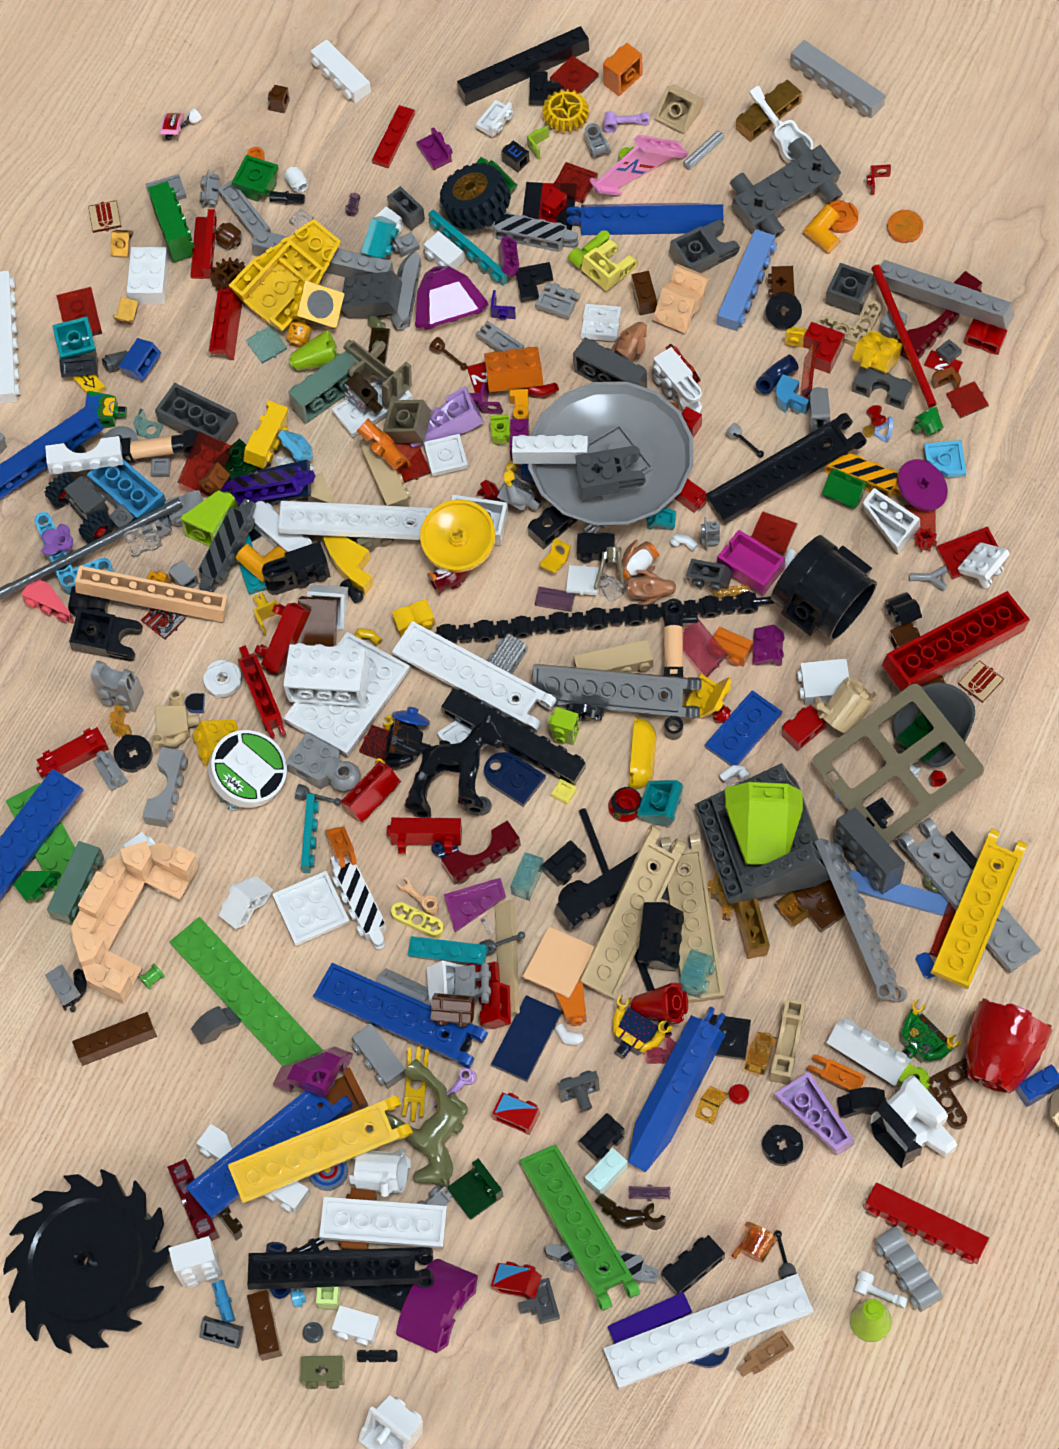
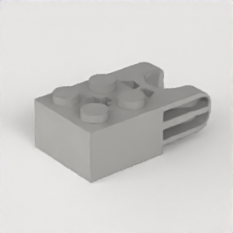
(116, 687)

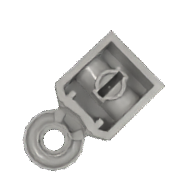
(321, 764)

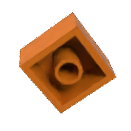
(622, 69)

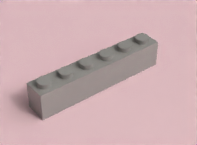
(837, 79)

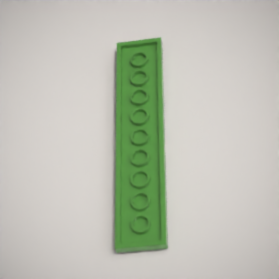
(243, 993)

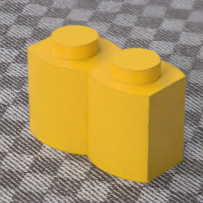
(417, 612)

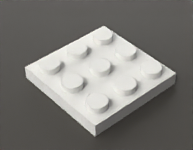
(311, 908)

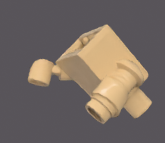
(173, 722)

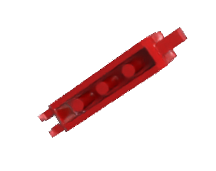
(260, 692)

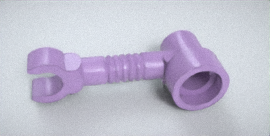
(611, 120)
(461, 1081)

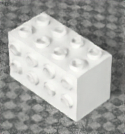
(326, 675)

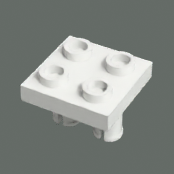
(984, 562)

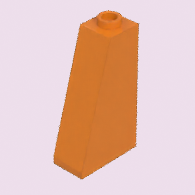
(573, 1008)

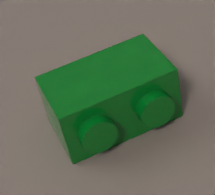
(844, 488)

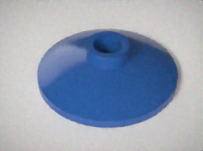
(411, 716)

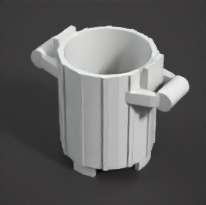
(381, 1171)

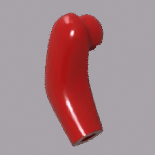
(543, 391)

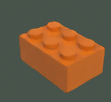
(513, 369)

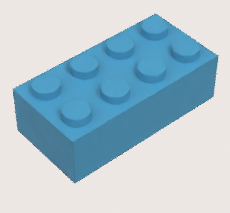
(127, 487)

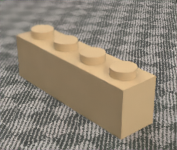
(386, 479)
(622, 658)

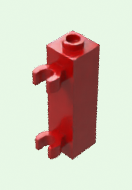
(287, 632)
(72, 753)
(425, 832)

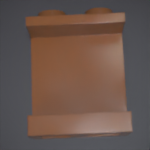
(348, 1087)

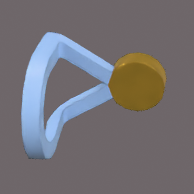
(869, 430)

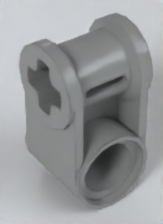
(596, 143)

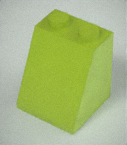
(205, 519)

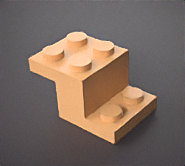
(681, 298)

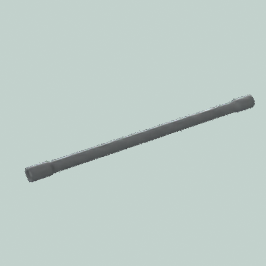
(166, 509)

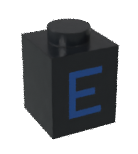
(515, 156)

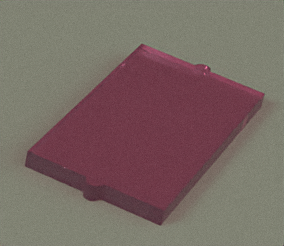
(702, 648)

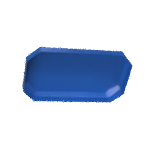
(925, 964)

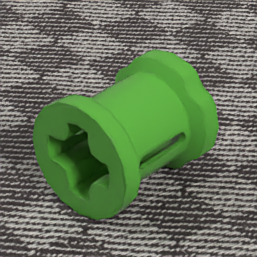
(151, 976)

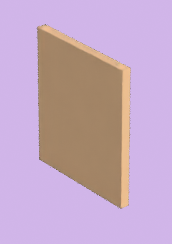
(558, 962)

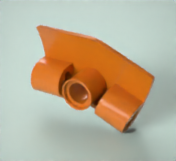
(383, 445)

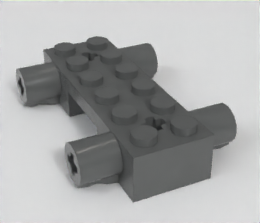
(808, 175)

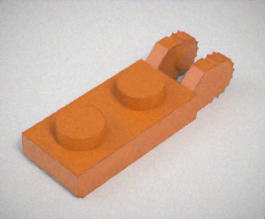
(341, 845)
(836, 1073)

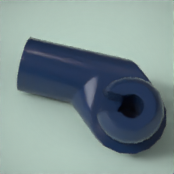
(439, 850)

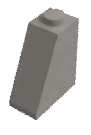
(818, 408)

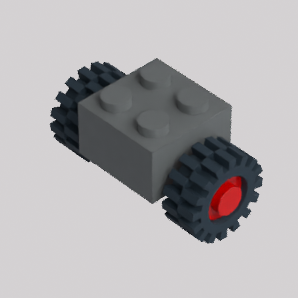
(84, 501)

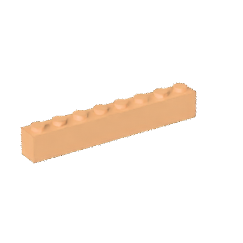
(151, 593)

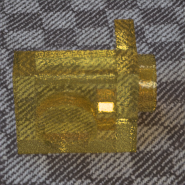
(117, 722)

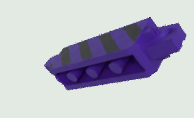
(269, 484)

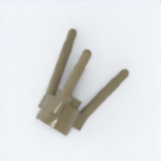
(613, 555)

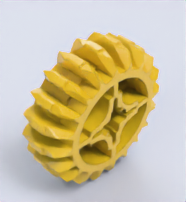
(574, 105)

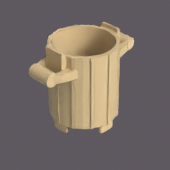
(846, 705)

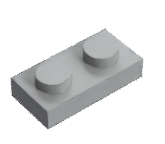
(62, 984)

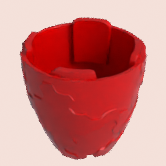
(1004, 1045)

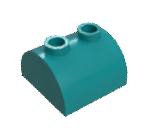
(379, 237)
(74, 338)
(660, 802)

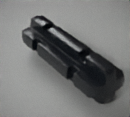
(377, 1355)

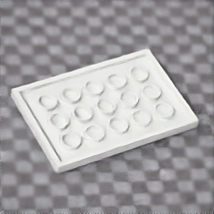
(345, 725)

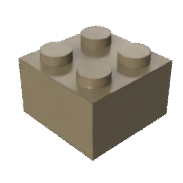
(407, 421)

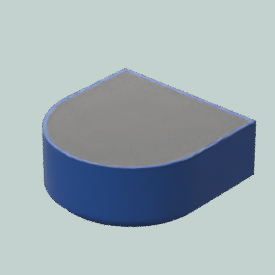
(195, 702)

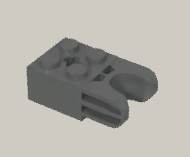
(701, 248)
(606, 473)

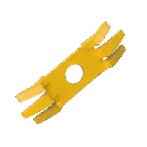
(415, 1095)

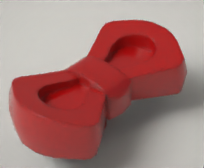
(874, 412)

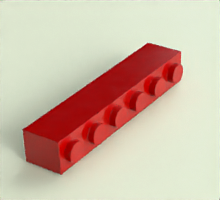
(926, 1223)

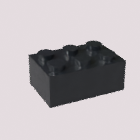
(660, 936)

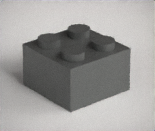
(849, 288)

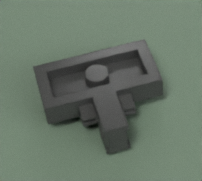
(543, 1304)

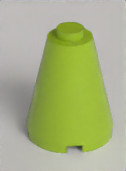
(314, 353)
(870, 1320)

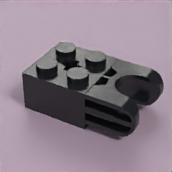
(296, 569)
(108, 634)

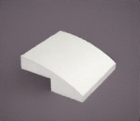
(601, 322)

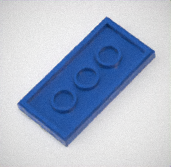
(743, 729)

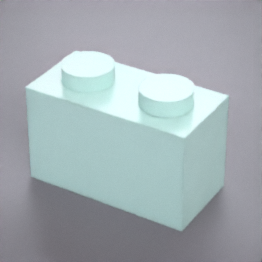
(606, 1172)

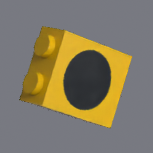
(316, 304)

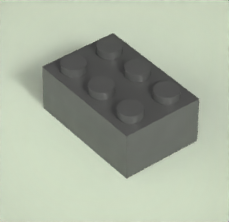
(371, 294)

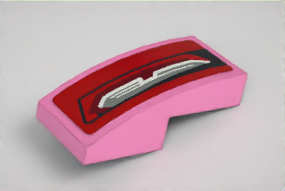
(171, 123)

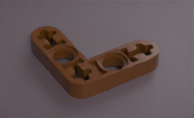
(947, 1084)

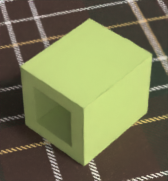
(328, 1297)

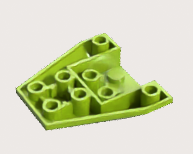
(764, 819)

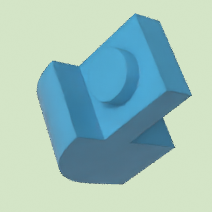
(787, 396)

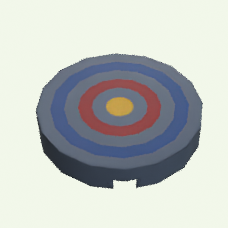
(331, 1177)

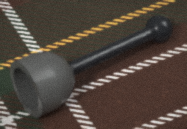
(786, 1269)

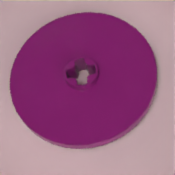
(911, 483)

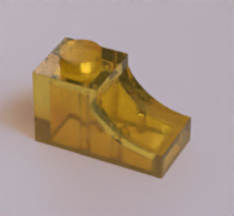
(718, 894)

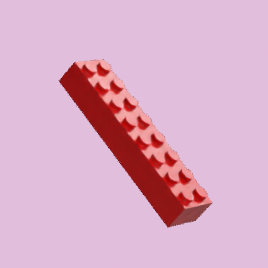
(955, 642)

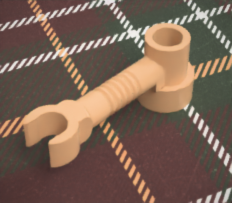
(429, 903)

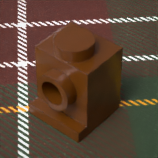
(278, 99)

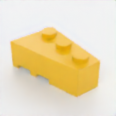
(265, 439)

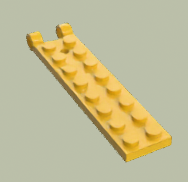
(977, 911)
(316, 1150)

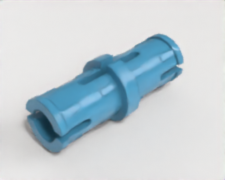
(223, 1301)

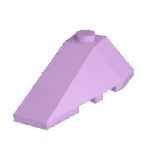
(454, 417)

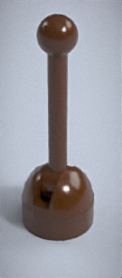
(438, 346)

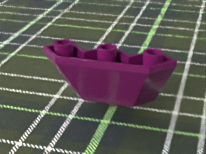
(446, 297)
(313, 1072)

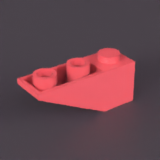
(42, 596)

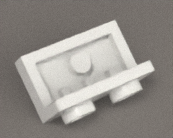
(495, 118)

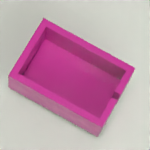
(751, 562)

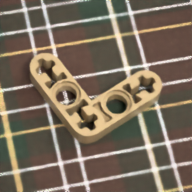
(853, 331)

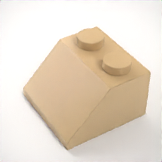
(678, 108)

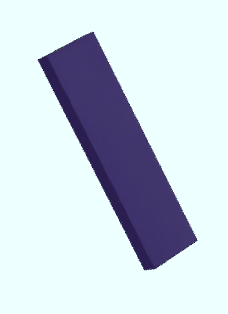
(650, 1318)

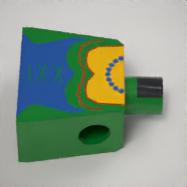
(105, 408)

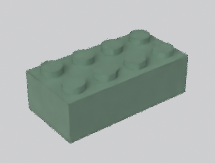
(322, 388)

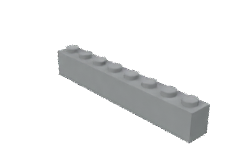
(342, 264)
(948, 295)

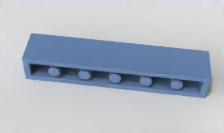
(746, 280)

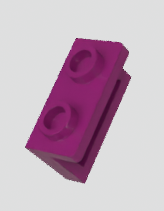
(768, 645)

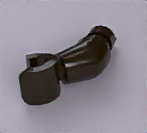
(630, 1218)

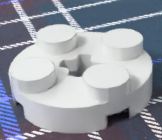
(226, 688)

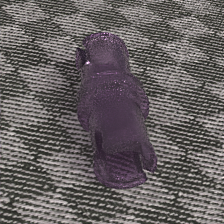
(649, 1192)

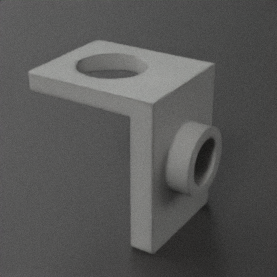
(163, 525)

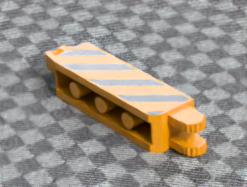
(871, 472)

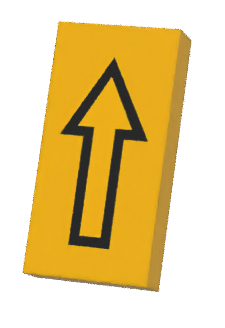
(89, 383)

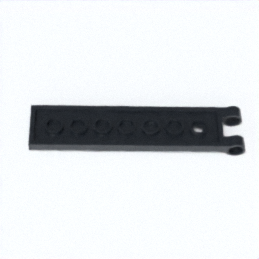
(784, 469)
(339, 1268)

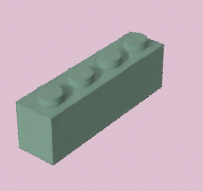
(75, 881)

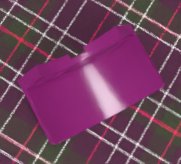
(430, 1311)

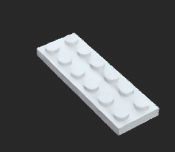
(383, 1222)

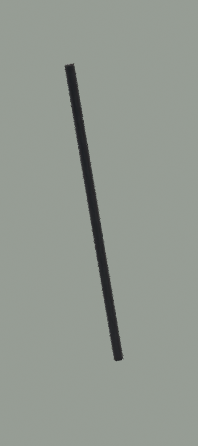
(604, 868)

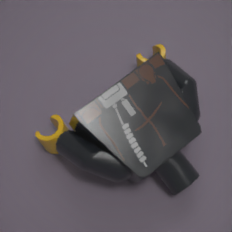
(402, 744)

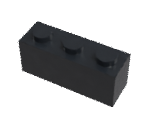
(692, 1265)

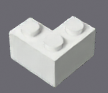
(243, 901)

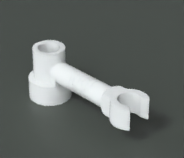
(865, 1285)

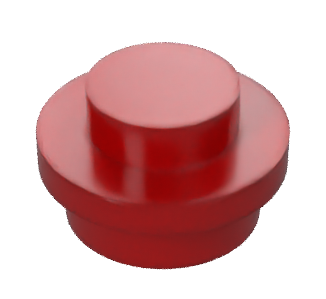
(722, 715)
(738, 1094)

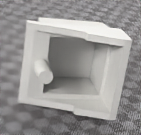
(391, 1426)

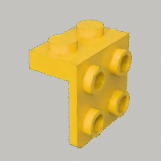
(710, 695)
(209, 734)

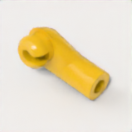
(370, 634)

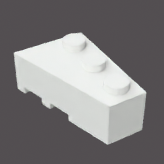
(891, 519)

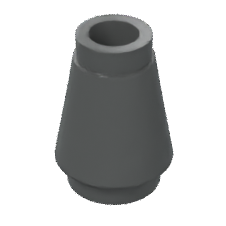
(112, 361)

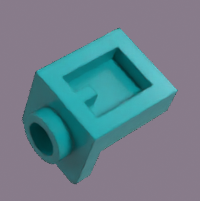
(664, 518)

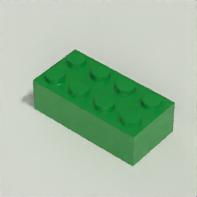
(171, 221)

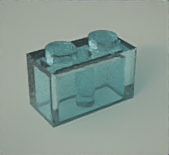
(527, 876)
(696, 973)

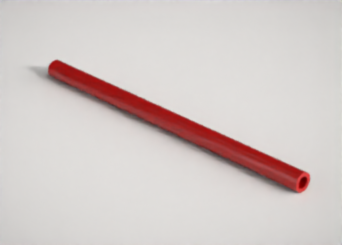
(904, 337)

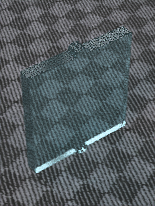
(266, 344)

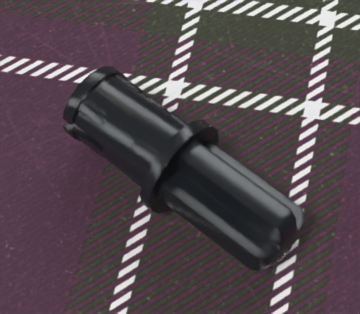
(286, 197)

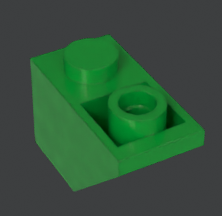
(34, 884)

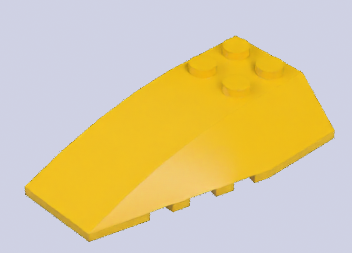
(271, 278)

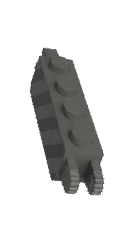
(225, 545)

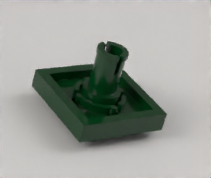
(236, 461)

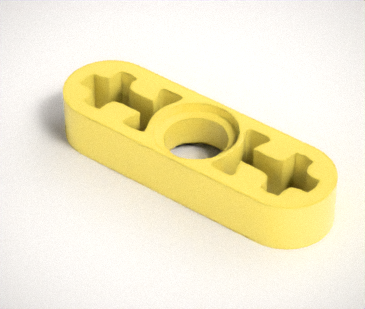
(415, 912)

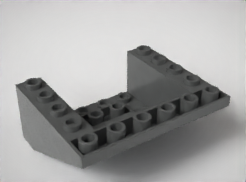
(743, 882)

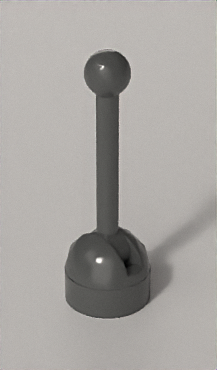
(302, 791)
(492, 945)

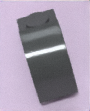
(213, 1022)

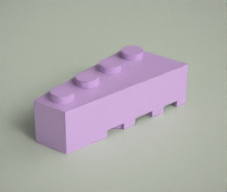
(812, 1108)

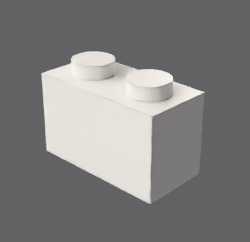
(443, 251)
(356, 1326)

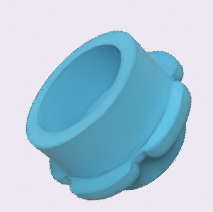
(298, 1297)

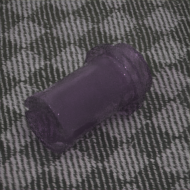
(352, 206)

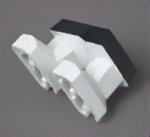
(917, 1123)

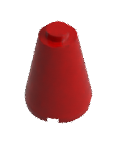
(663, 1003)

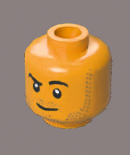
(298, 333)

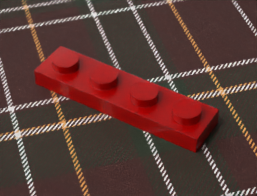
(393, 136)

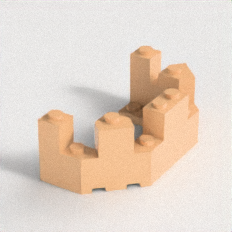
(111, 900)

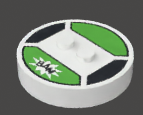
(247, 768)

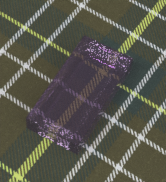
(554, 599)

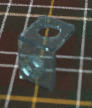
(141, 425)

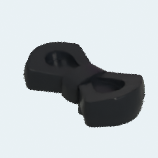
(356, 595)

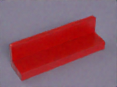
(204, 246)
(225, 323)

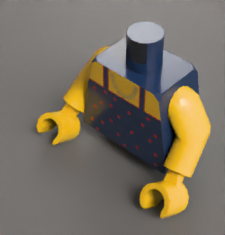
(635, 1031)

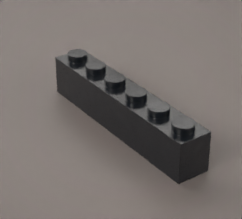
(594, 895)

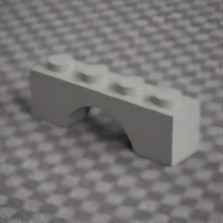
(160, 808)

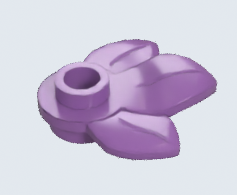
(57, 540)

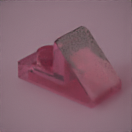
(658, 1055)

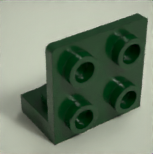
(917, 731)
(475, 1190)

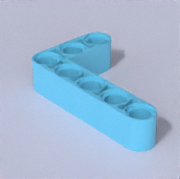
(68, 574)

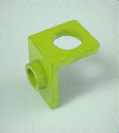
(536, 137)

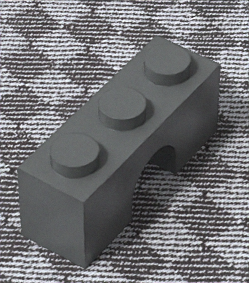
(870, 379)

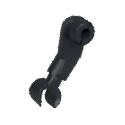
(80, 983)

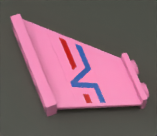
(641, 159)

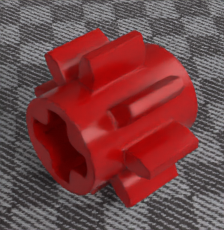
(928, 543)

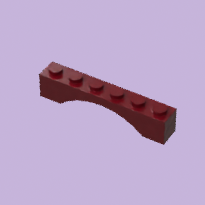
(926, 335)

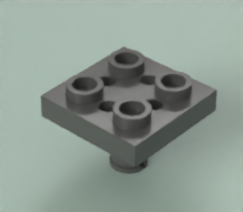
(579, 1088)

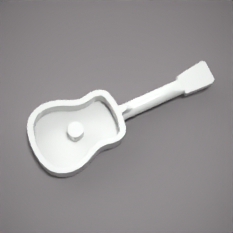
(785, 131)

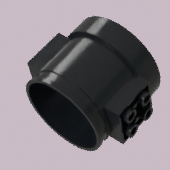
(824, 588)

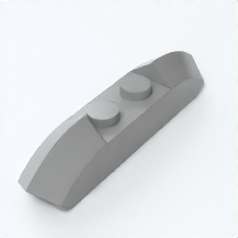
(409, 275)

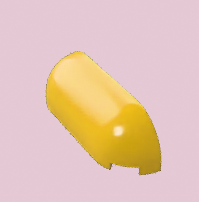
(642, 754)

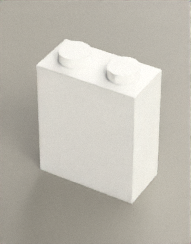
(821, 679)

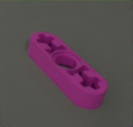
(510, 264)

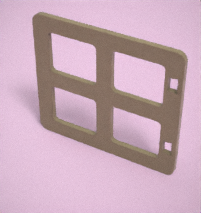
(899, 764)

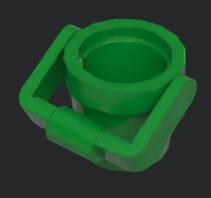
(928, 421)

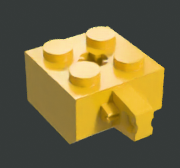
(877, 352)

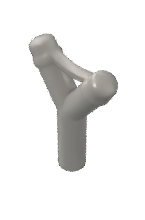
(932, 577)

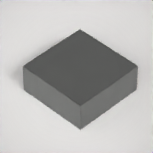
(948, 351)

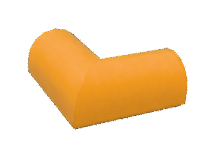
(818, 228)
(254, 561)

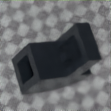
(860, 1101)

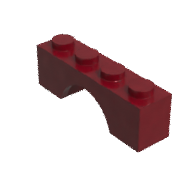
(461, 865)
(199, 1219)

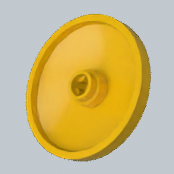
(457, 535)

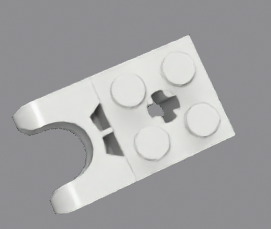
(676, 380)

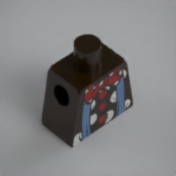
(362, 394)

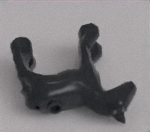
(457, 758)

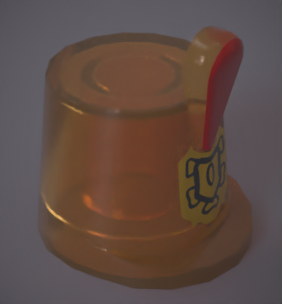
(756, 1243)

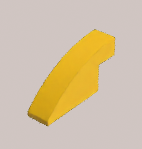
(349, 560)

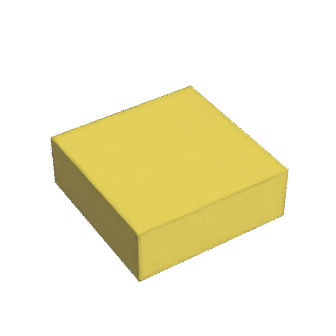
(564, 791)

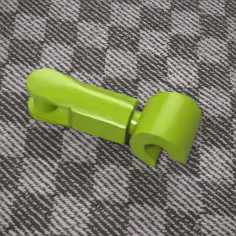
(577, 254)

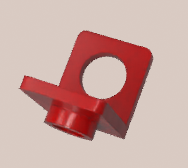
(874, 174)

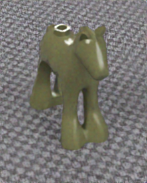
(436, 1130)

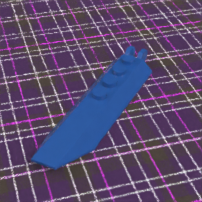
(643, 218)
(675, 1089)

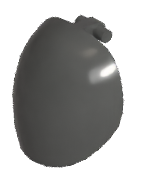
(955, 707)

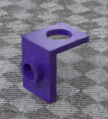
(501, 312)

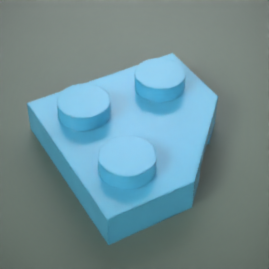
(297, 444)
(946, 457)

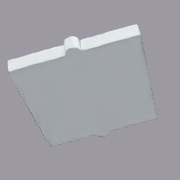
(582, 580)

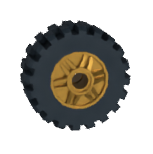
(475, 196)

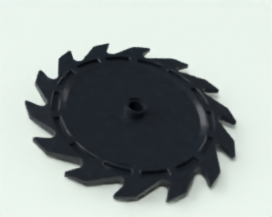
(113, 1282)

